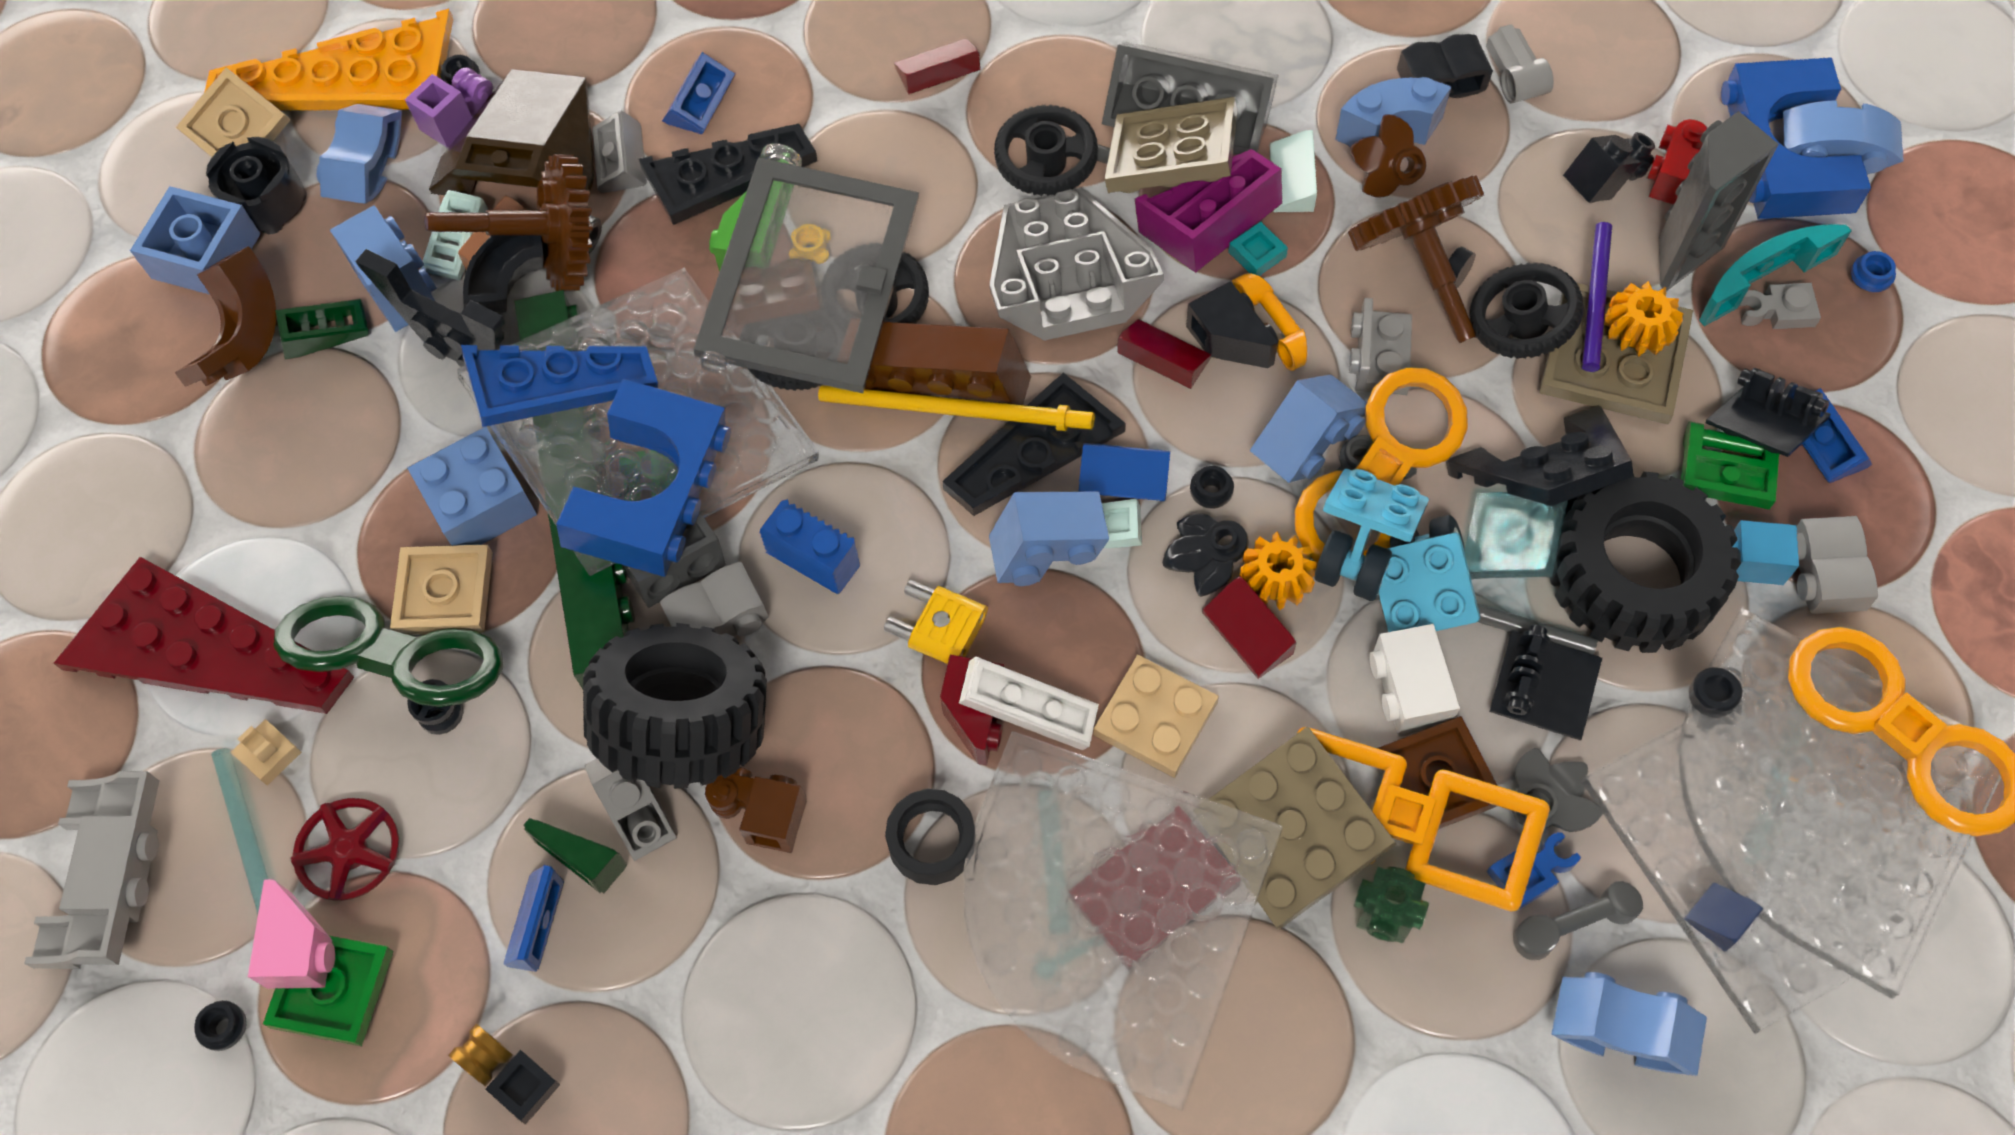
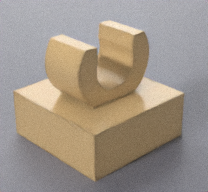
(265, 751)

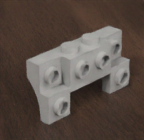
(105, 872)

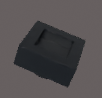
(522, 1087)

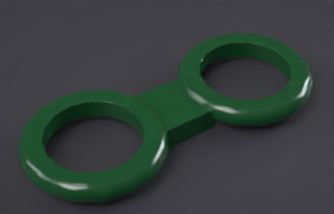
(388, 651)

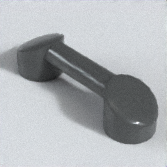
(1540, 933)

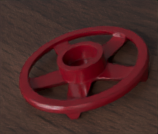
(345, 848)

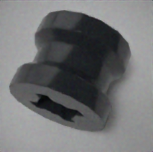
(440, 722)

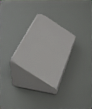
(617, 151)

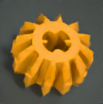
(1643, 318)
(1295, 571)

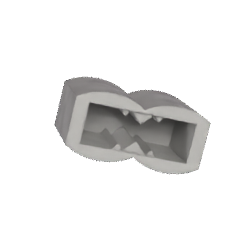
(1834, 565)
(720, 601)

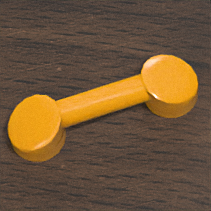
(1291, 348)

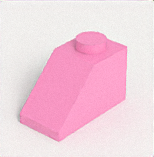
(288, 943)

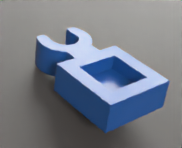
(1541, 876)

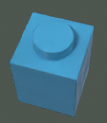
(1766, 552)

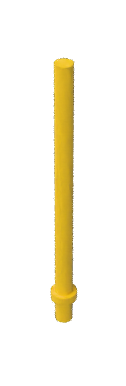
(1060, 417)

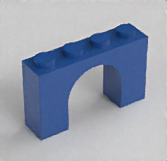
(1794, 182)
(650, 530)

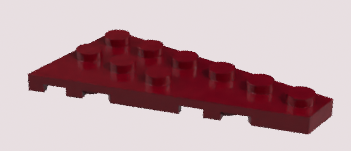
(190, 641)

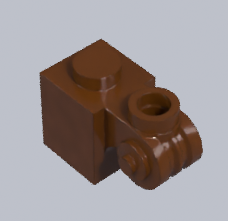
(770, 806)

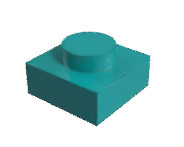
(1258, 249)

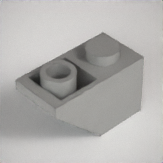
(631, 809)

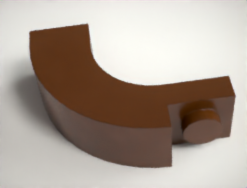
(246, 319)

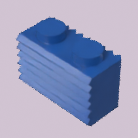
(810, 546)

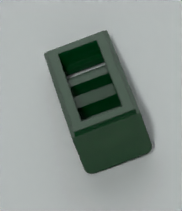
(309, 341)
(587, 859)

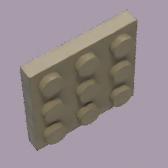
(1172, 146)
(1625, 382)
(1323, 819)

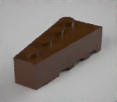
(949, 363)

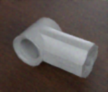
(1520, 71)

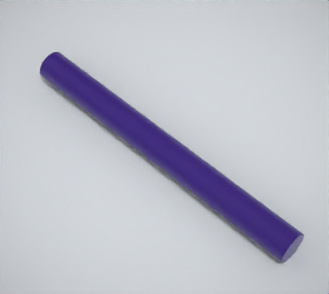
(1597, 297)

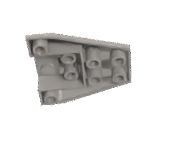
(1069, 266)

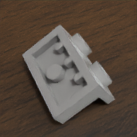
(1382, 346)

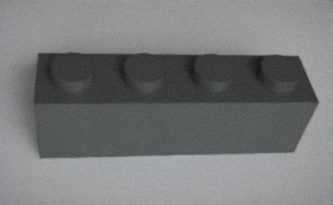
(1161, 78)
(1712, 195)

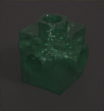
(1380, 916)

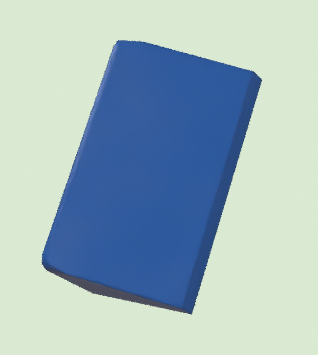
(699, 95)
(1836, 448)
(1124, 471)
(534, 919)

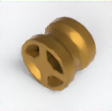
(480, 1055)

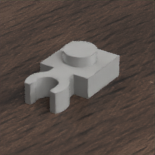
(1784, 305)

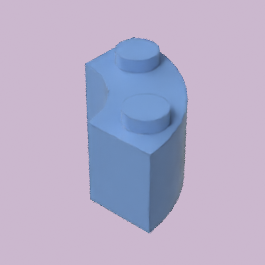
(1414, 100)
(1830, 130)
(359, 153)
(1654, 1028)

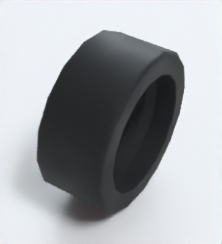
(919, 803)

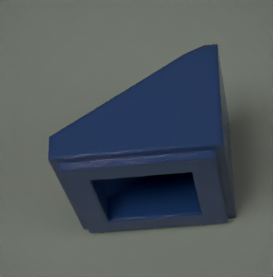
(1723, 915)

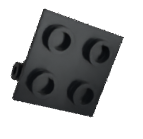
(1770, 416)
(1546, 683)

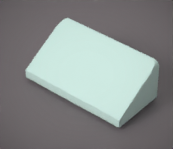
(1297, 162)

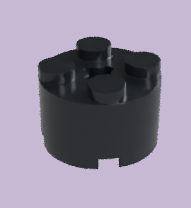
(259, 180)

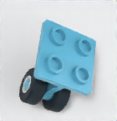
(1374, 506)
(1429, 580)

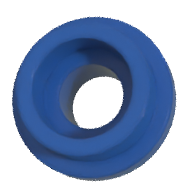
(1874, 271)

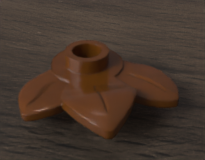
(1383, 155)

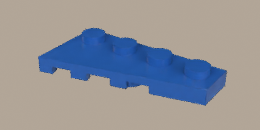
(536, 383)

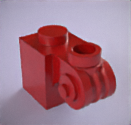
(1671, 170)

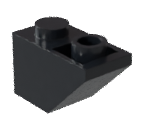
(1230, 328)

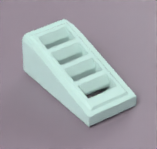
(438, 244)

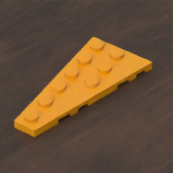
(352, 68)

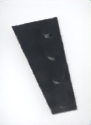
(715, 175)
(1029, 451)

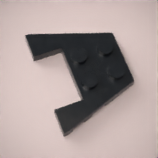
(435, 324)
(1580, 463)

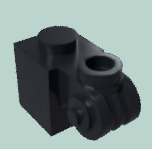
(1608, 164)

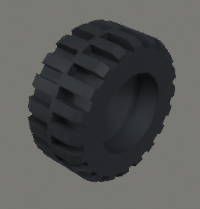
(1677, 523)
(674, 705)

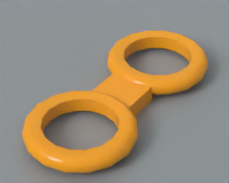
(1386, 456)
(1904, 727)

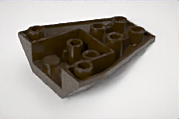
(516, 132)

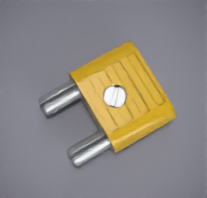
(945, 625)

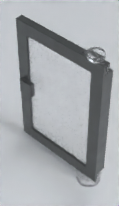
(806, 274)

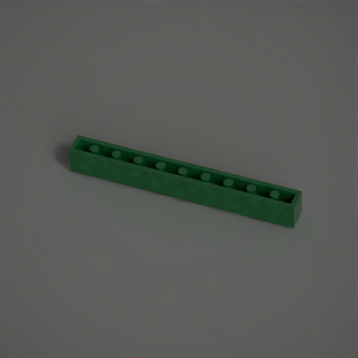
(593, 603)

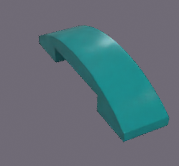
(1804, 246)

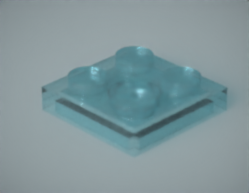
(1513, 537)

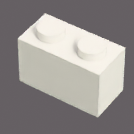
(1414, 679)

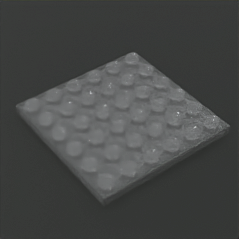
(576, 443)

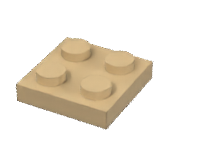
(229, 114)
(441, 588)
(1156, 716)

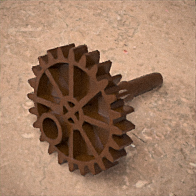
(1418, 221)
(560, 222)

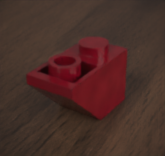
(975, 729)

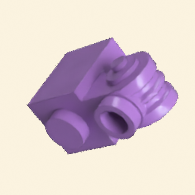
(446, 109)

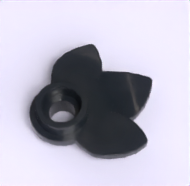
(1200, 552)

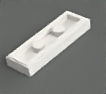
(1028, 703)

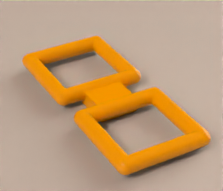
(1417, 818)

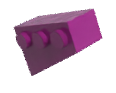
(1203, 217)

